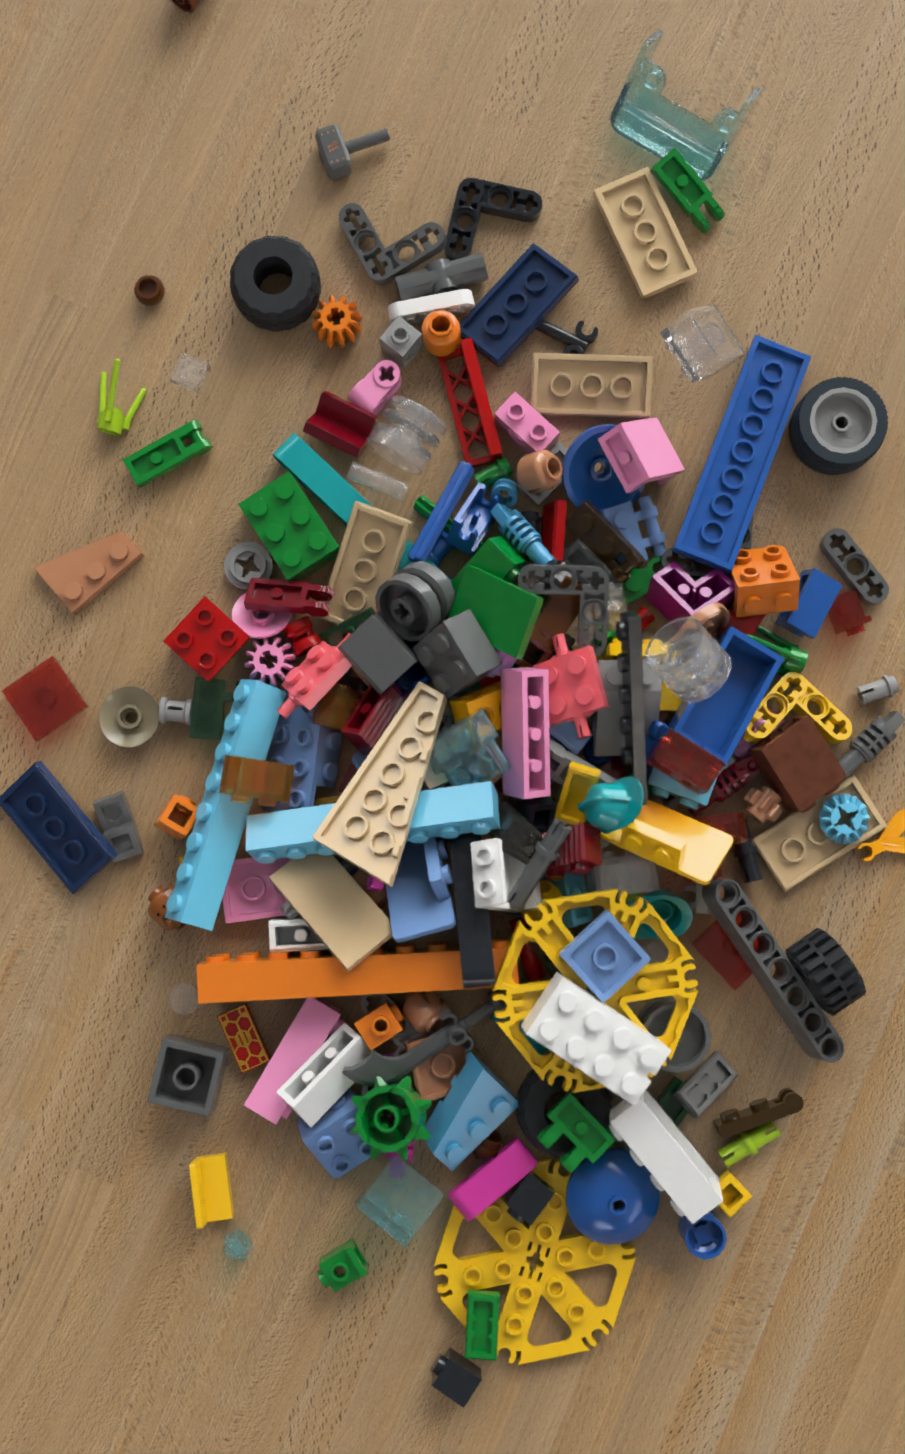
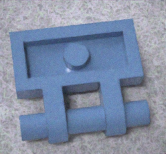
(625, 521)

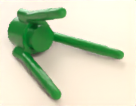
(794, 658)

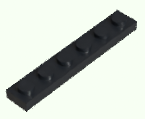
(632, 697)

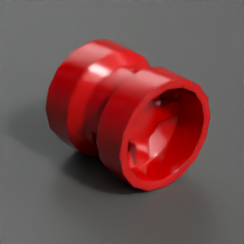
(301, 635)

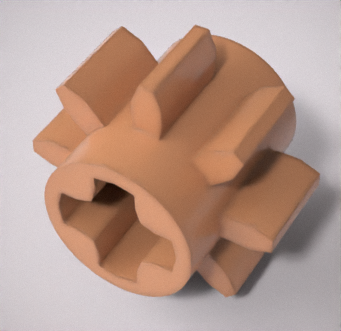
(763, 804)

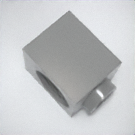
(401, 342)

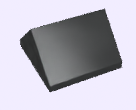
(378, 653)

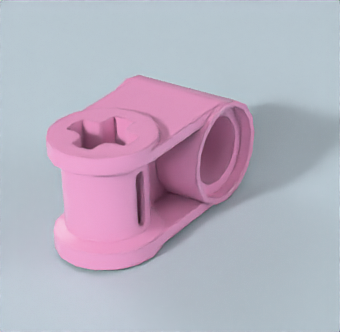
(372, 391)

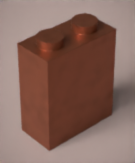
(798, 763)

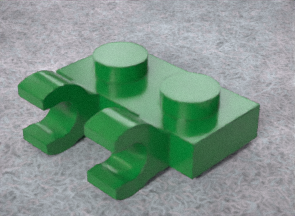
(580, 1127)

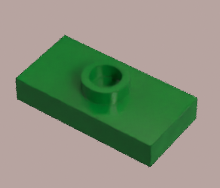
(482, 1325)

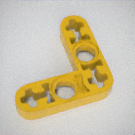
(797, 701)

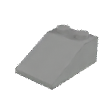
(606, 726)

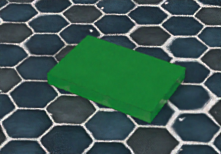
(500, 608)

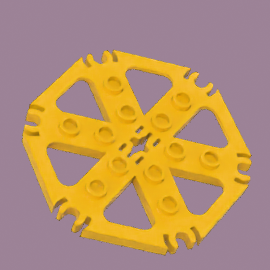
(552, 936)
(524, 1290)

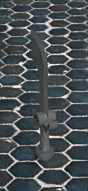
(453, 1032)

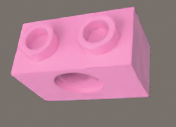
(525, 425)

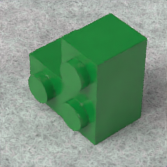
(497, 558)

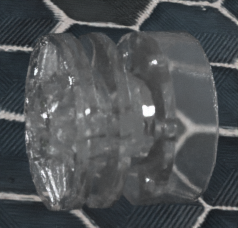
(409, 432)
(688, 659)

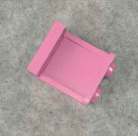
(640, 453)

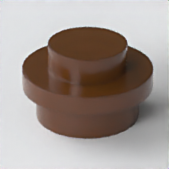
(149, 290)

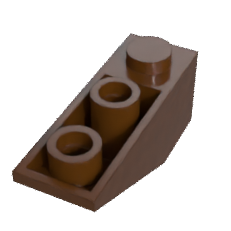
(553, 619)

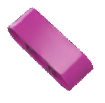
(492, 1179)

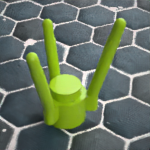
(110, 418)

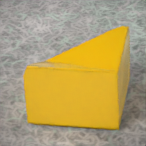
(733, 1194)

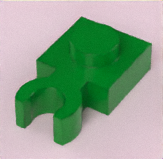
(639, 581)

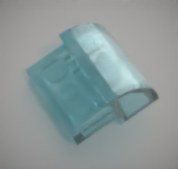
(468, 751)

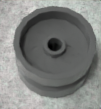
(415, 600)
(694, 1038)

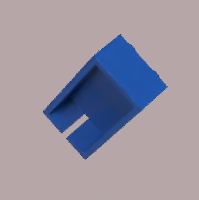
(722, 718)

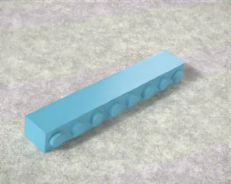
(437, 814)
(218, 820)

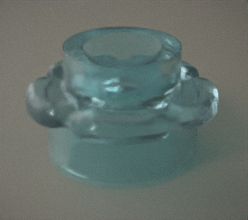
(237, 1245)

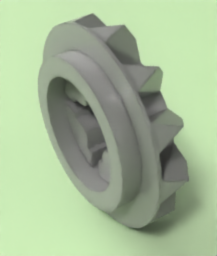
(244, 552)

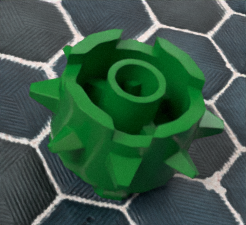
(394, 1134)

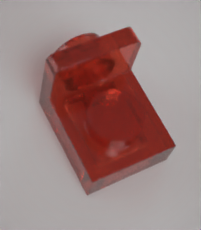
(848, 614)

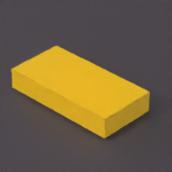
(574, 791)

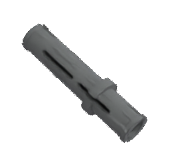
(545, 853)

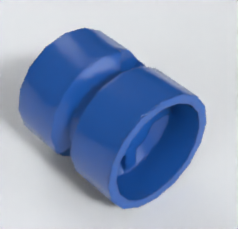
(705, 1237)

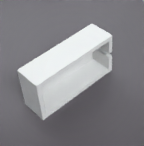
(595, 1038)
(667, 1155)

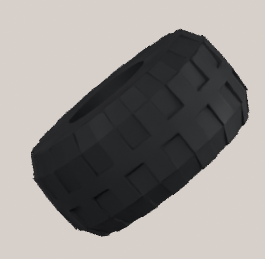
(268, 257)
(531, 1104)

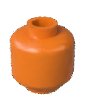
(441, 333)

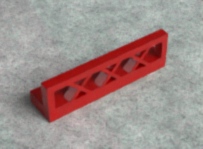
(481, 402)

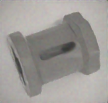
(175, 711)

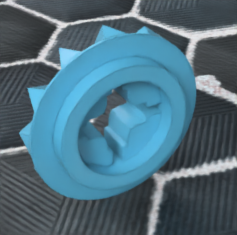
(830, 815)

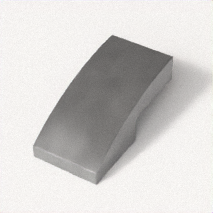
(118, 825)

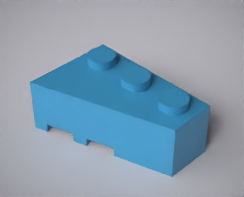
(469, 1112)

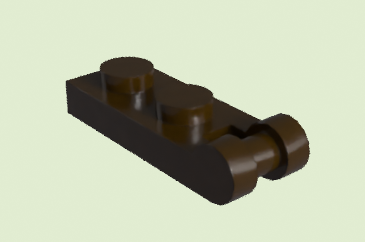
(604, 540)
(759, 1113)

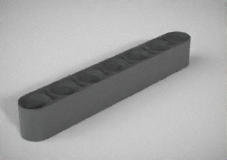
(785, 976)

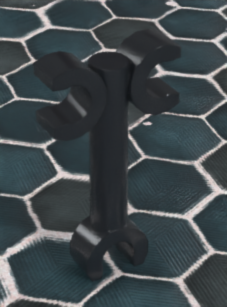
(576, 343)

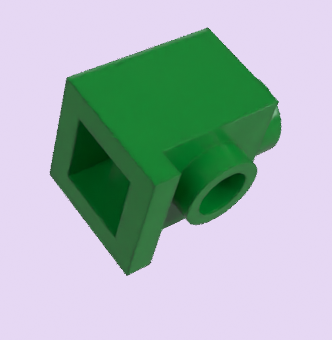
(348, 1256)

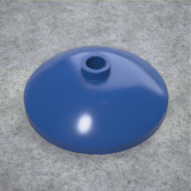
(581, 480)
(598, 1185)

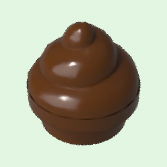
(489, 1147)

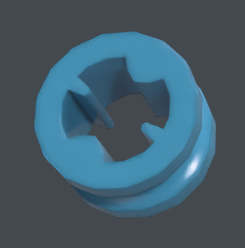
(507, 485)

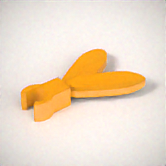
(888, 839)

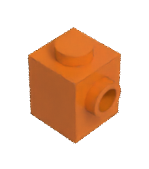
(177, 816)
(380, 1024)

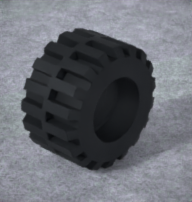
(826, 971)

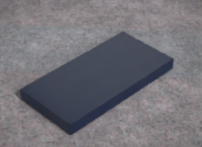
(517, 304)
(57, 827)

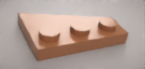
(89, 570)

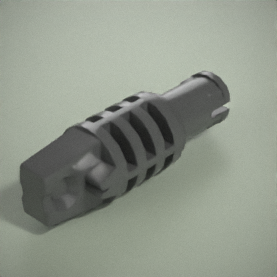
(871, 741)

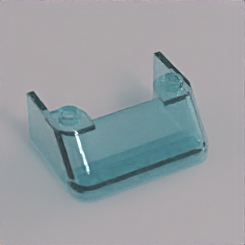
(663, 125)

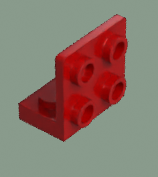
(206, 639)

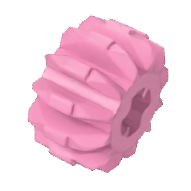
(278, 652)

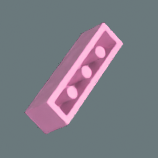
(526, 732)
(304, 1037)

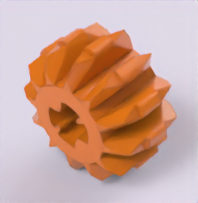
(333, 310)

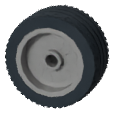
(838, 426)

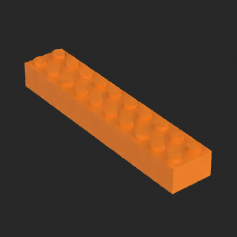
(322, 975)

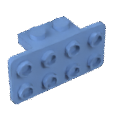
(311, 750)
(421, 891)

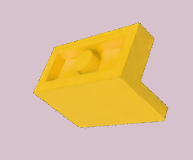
(211, 1189)

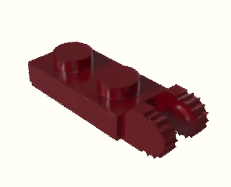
(288, 597)

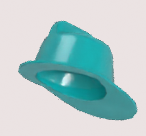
(613, 804)
(671, 909)

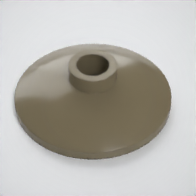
(115, 713)

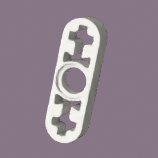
(417, 309)

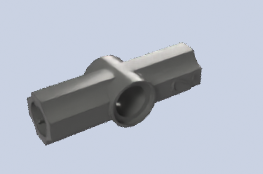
(442, 277)

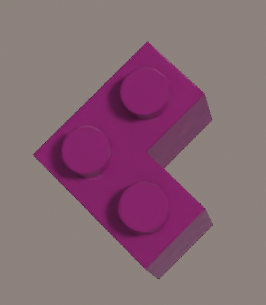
(680, 596)

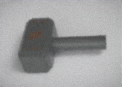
(335, 152)

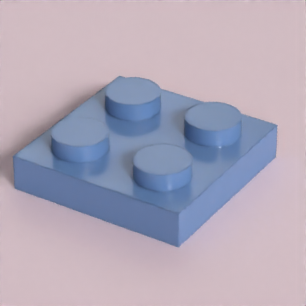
(604, 956)

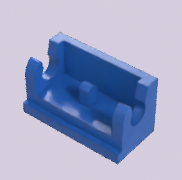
(472, 521)
(815, 600)

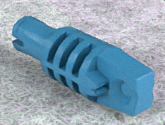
(522, 535)

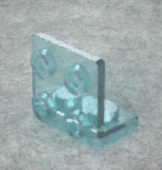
(399, 1200)

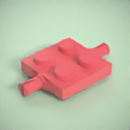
(314, 677)
(574, 686)

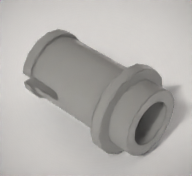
(878, 689)

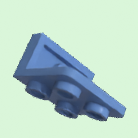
(332, 1140)

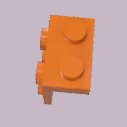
(764, 582)

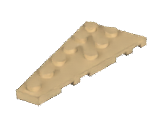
(379, 802)

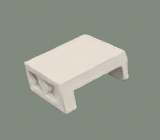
(496, 875)

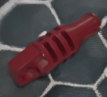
(731, 781)

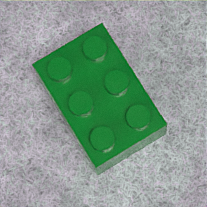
(290, 528)

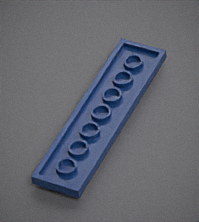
(741, 454)

